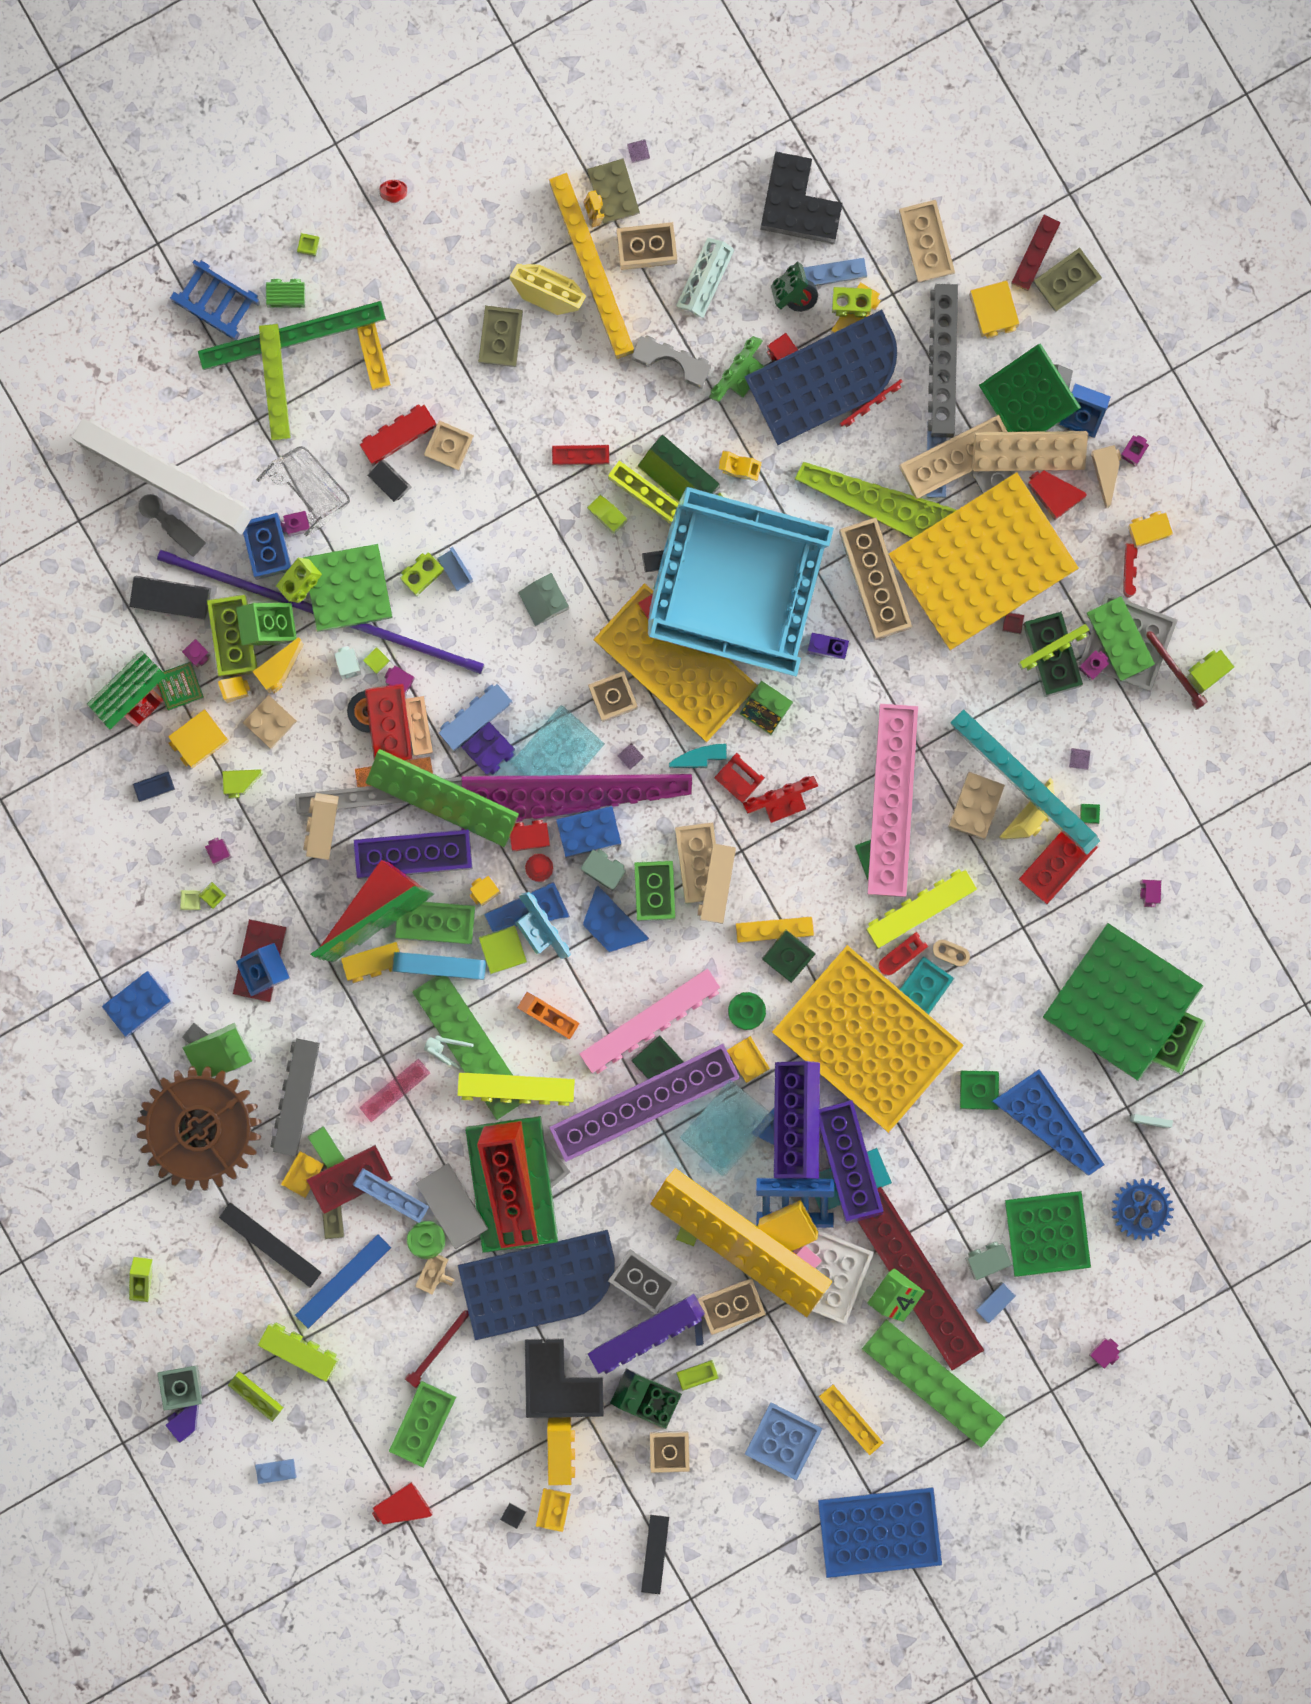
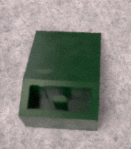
(645, 1398)

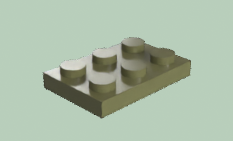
(615, 189)
(1067, 279)
(500, 336)

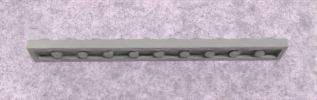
(357, 797)

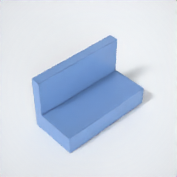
(455, 569)
(995, 1302)

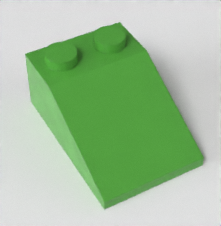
(219, 1050)

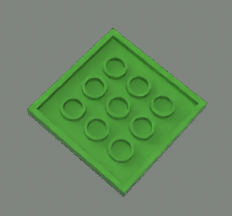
(350, 588)

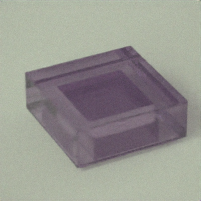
(638, 151)
(630, 756)
(1079, 758)

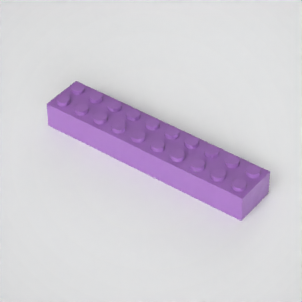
(644, 1102)

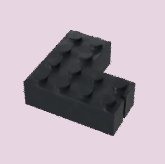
(788, 207)
(551, 1392)

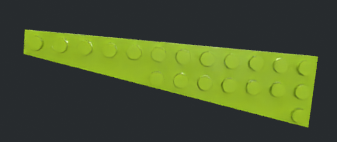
(889, 506)

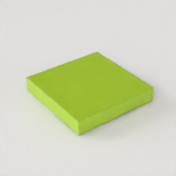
(502, 949)

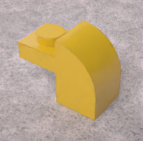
(739, 466)

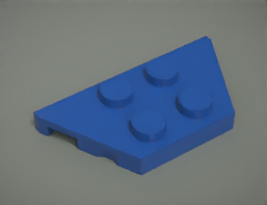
(611, 924)

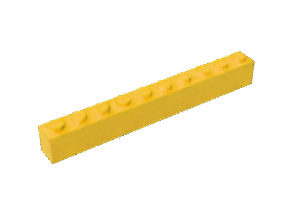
(591, 266)

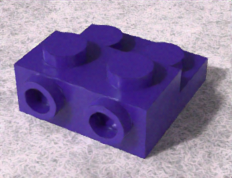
(489, 749)

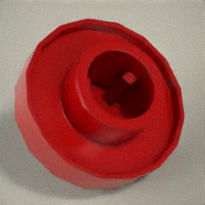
(393, 190)
(539, 867)

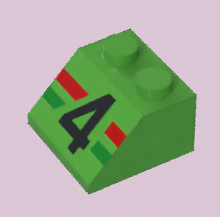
(895, 1296)

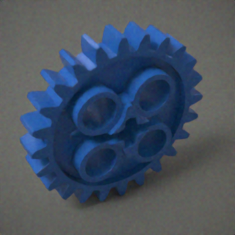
(1158, 1218)

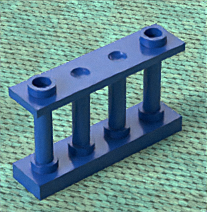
(214, 318)
(798, 1188)

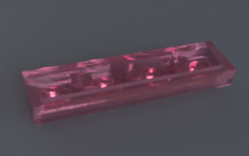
(395, 1090)

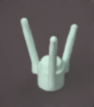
(435, 1048)

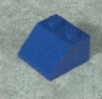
(1091, 413)
(262, 969)

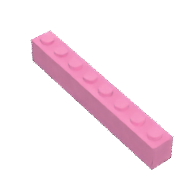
(649, 1021)

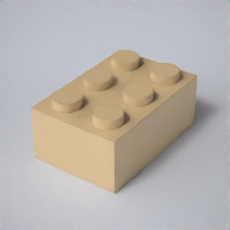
(646, 246)
(976, 806)
(320, 826)
(731, 1306)

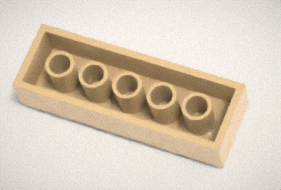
(875, 578)

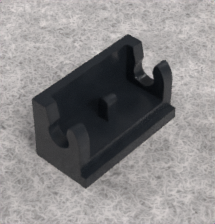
(389, 480)

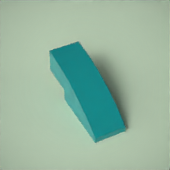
(698, 757)

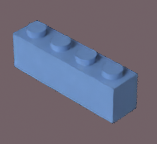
(474, 718)

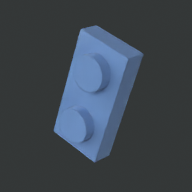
(275, 1471)

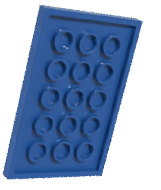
(880, 1532)

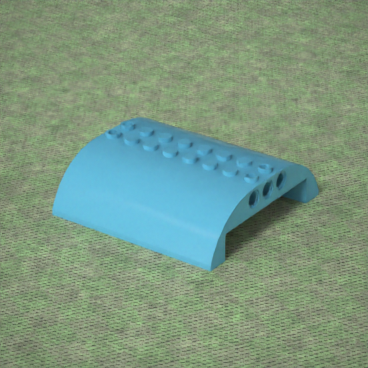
(737, 581)

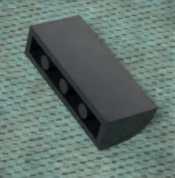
(169, 597)

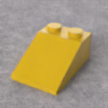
(277, 668)

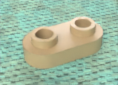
(951, 952)

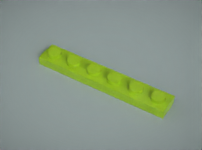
(274, 381)

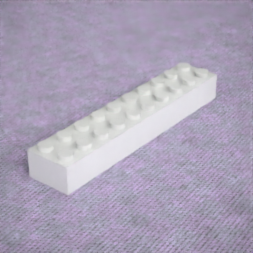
(162, 475)

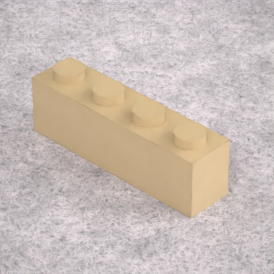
(718, 883)

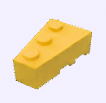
(560, 1451)

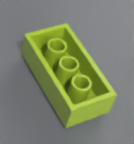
(230, 654)
(298, 1352)

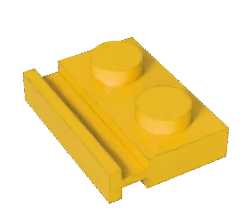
(593, 206)
(748, 1059)
(301, 1169)
(553, 1509)

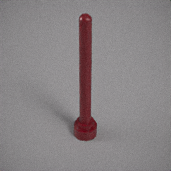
(1197, 699)
(415, 1377)

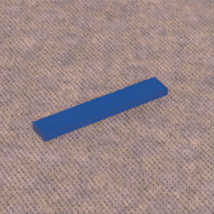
(343, 1281)

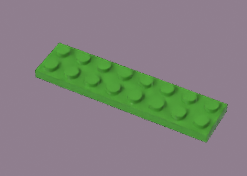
(442, 798)
(456, 1022)
(933, 1383)

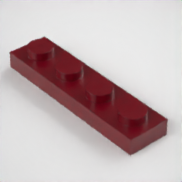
(1035, 252)

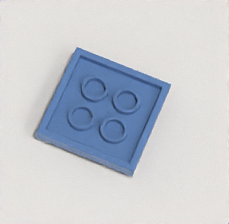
(783, 1441)

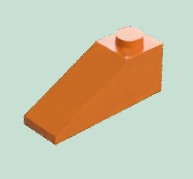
(548, 1015)

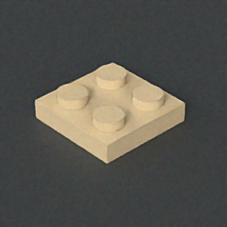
(448, 445)
(269, 721)

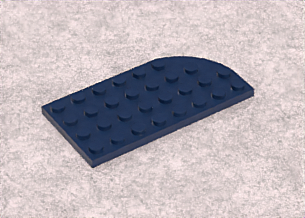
(825, 377)
(537, 1284)

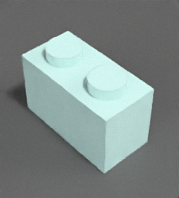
(347, 663)

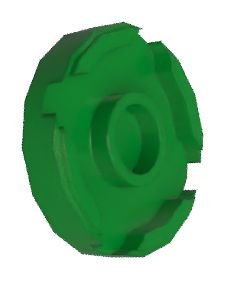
(747, 1011)

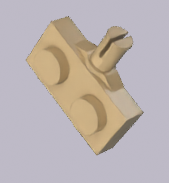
(433, 1274)

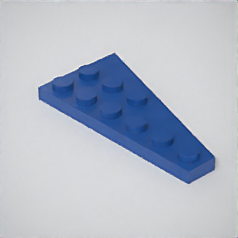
(1042, 1112)

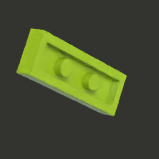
(255, 1396)

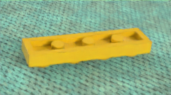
(373, 356)
(773, 929)
(851, 1419)

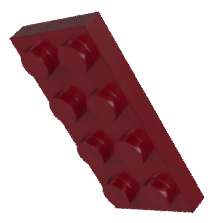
(257, 936)
(335, 1185)

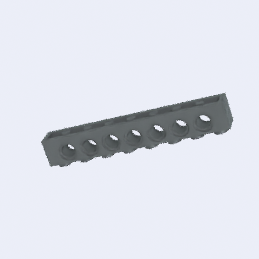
(949, 294)

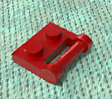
(734, 782)

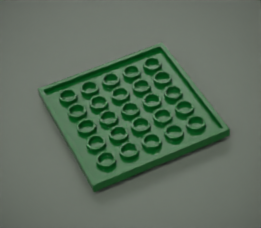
(1123, 1002)

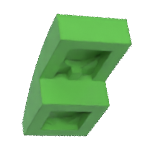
(325, 1147)

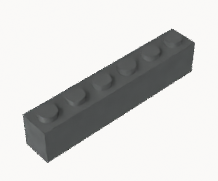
(296, 1097)

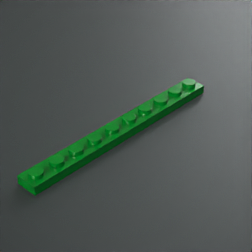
(294, 334)

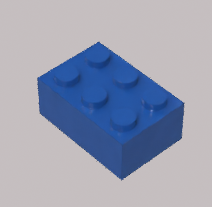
(266, 546)
(588, 832)
(137, 1004)

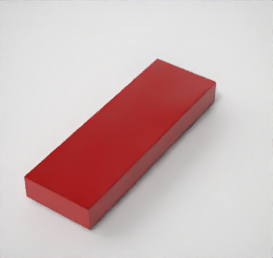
(580, 455)

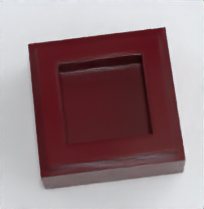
(1013, 623)

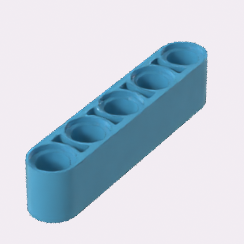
(439, 965)

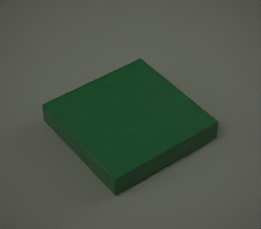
(788, 956)
(656, 1058)

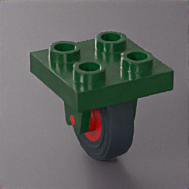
(794, 290)

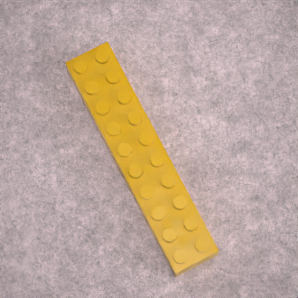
(741, 1242)

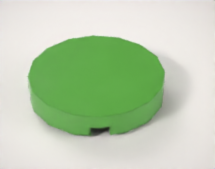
(426, 1240)

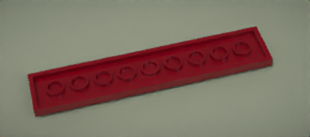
(935, 1307)

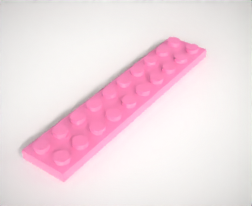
(892, 800)

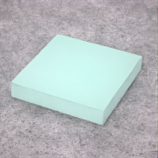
(1152, 1121)

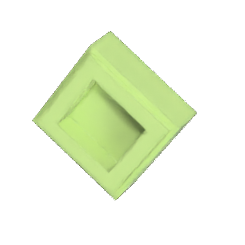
(190, 900)

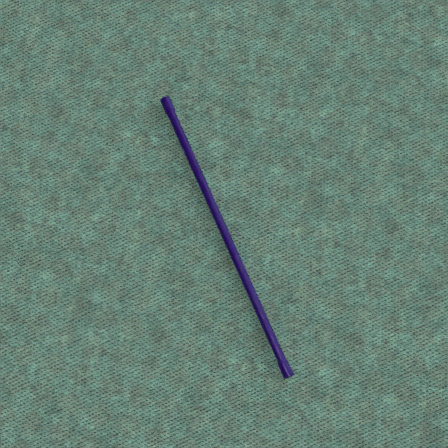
(173, 559)

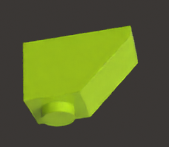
(607, 514)
(239, 781)
(140, 1279)

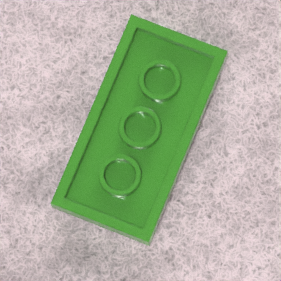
(1120, 638)
(438, 923)
(422, 1424)

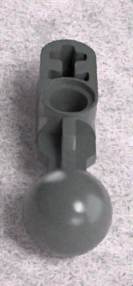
(152, 507)

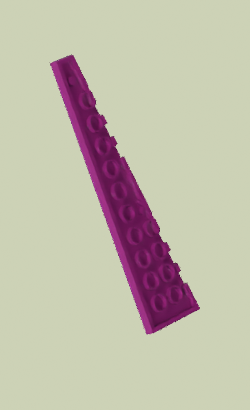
(569, 794)

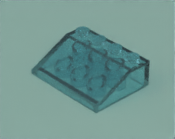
(559, 747)
(727, 1128)

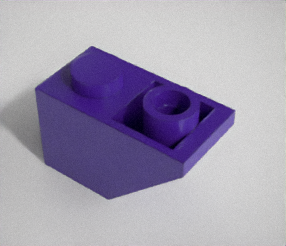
(827, 646)
(184, 1423)

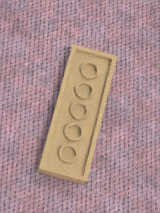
(1029, 451)
(945, 461)

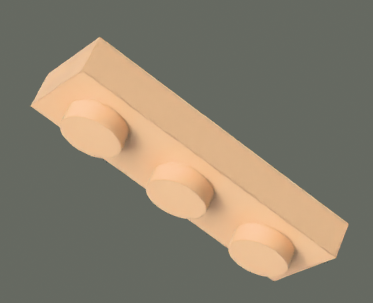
(418, 726)

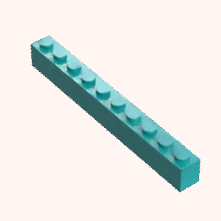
(1025, 781)

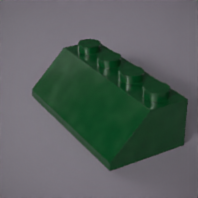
(675, 470)

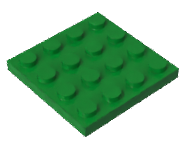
(1030, 393)
(1047, 1233)

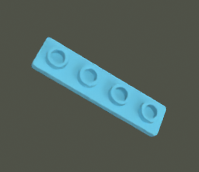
(538, 929)

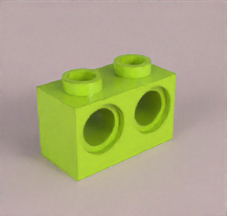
(851, 295)
(425, 577)
(296, 578)

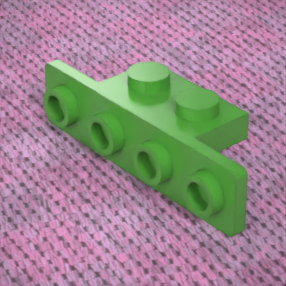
(742, 365)

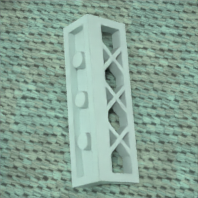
(708, 277)

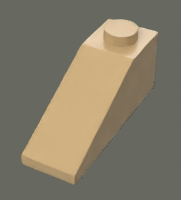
(1106, 467)

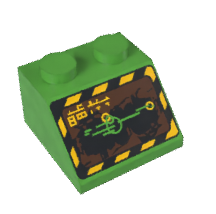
(766, 707)

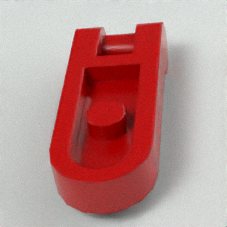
(1130, 570)
(901, 955)

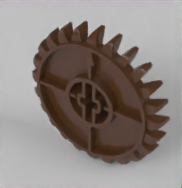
(167, 1140)

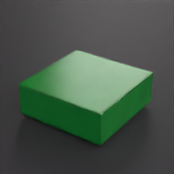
(1090, 813)

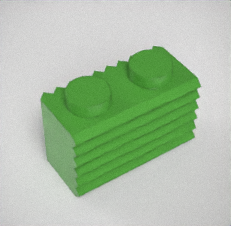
(285, 294)

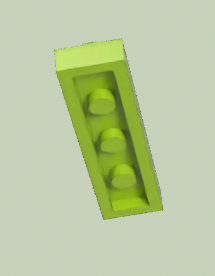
(1047, 652)

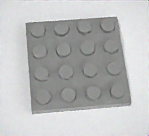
(1145, 621)

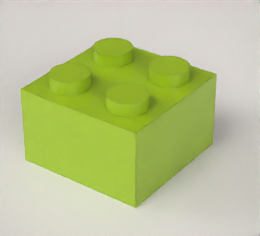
(1208, 673)

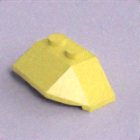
(547, 289)
(1027, 821)

